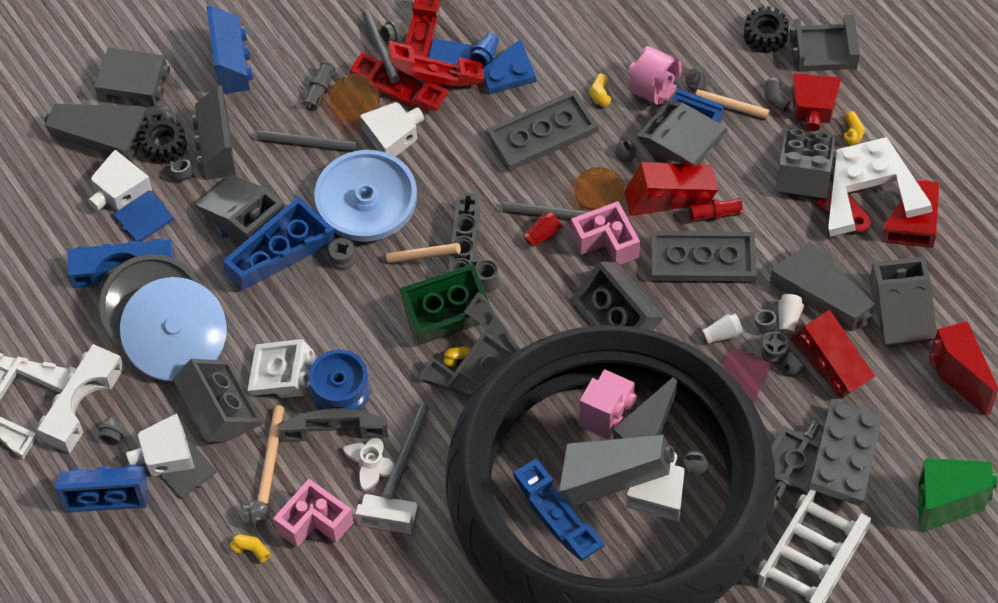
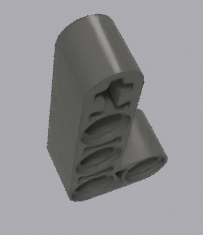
(468, 241)

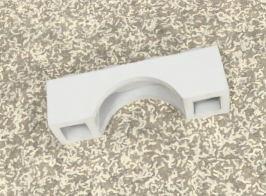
(97, 371)

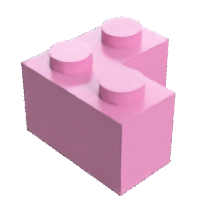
(608, 229)
(605, 403)
(312, 509)

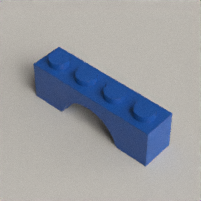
(90, 264)

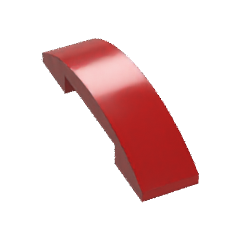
(422, 27)
(434, 71)
(405, 91)

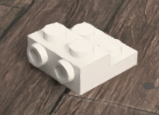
(281, 368)

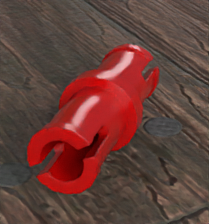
(716, 209)

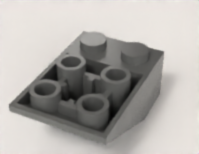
(681, 134)
(805, 163)
(239, 207)
(904, 300)

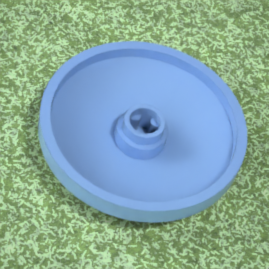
(366, 195)
(170, 325)

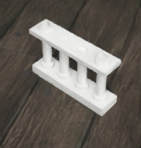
(841, 552)

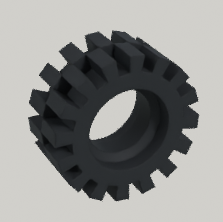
(766, 18)
(159, 129)

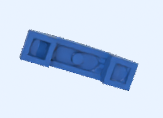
(555, 512)

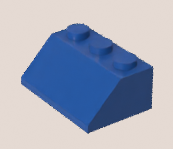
(228, 50)
(102, 489)

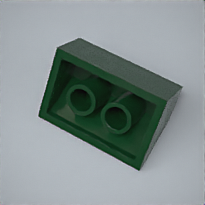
(438, 304)

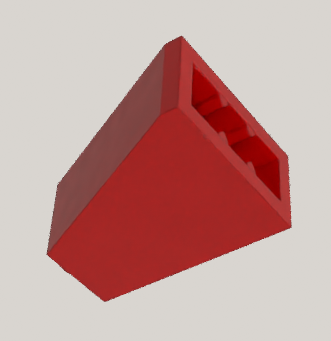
(915, 230)

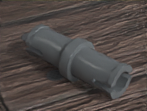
(319, 85)

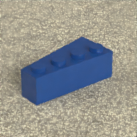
(278, 244)

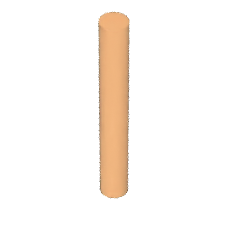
(735, 105)
(423, 253)

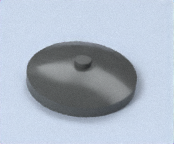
(128, 280)

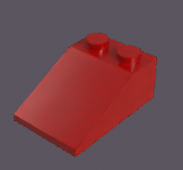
(963, 365)

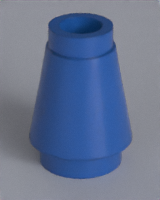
(485, 49)

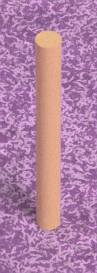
(270, 455)

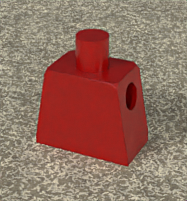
(814, 98)

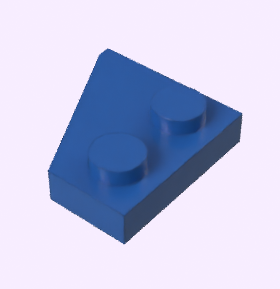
(509, 70)

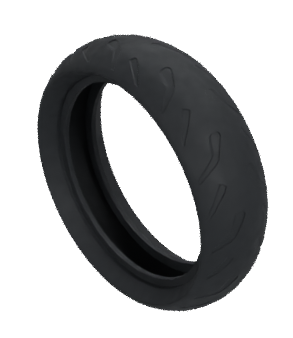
(650, 362)

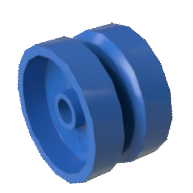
(339, 381)

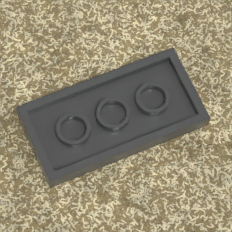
(542, 130)
(703, 256)
(845, 452)

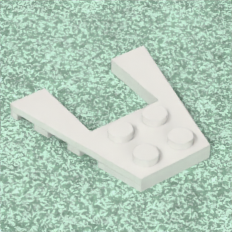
(866, 167)
(48, 374)

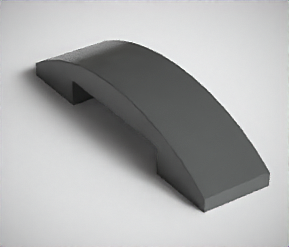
(297, 428)

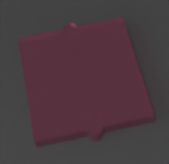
(747, 371)

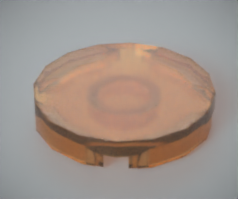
(353, 97)
(598, 188)

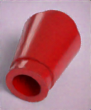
(542, 229)

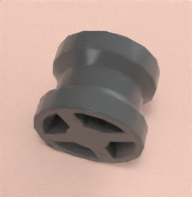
(341, 260)
(779, 343)

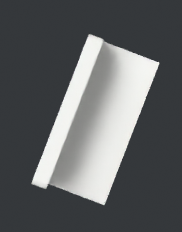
(386, 514)

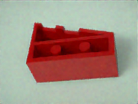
(669, 187)
(833, 354)

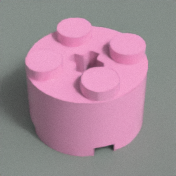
(654, 75)

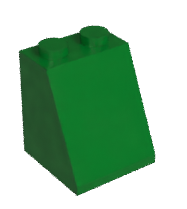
(953, 490)

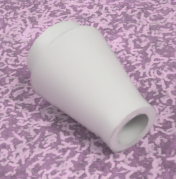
(789, 312)
(723, 329)

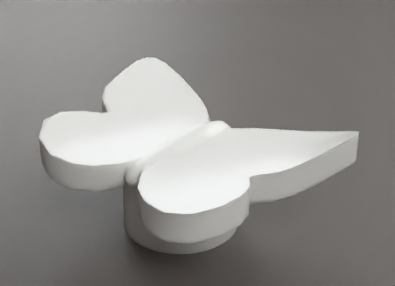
(370, 461)

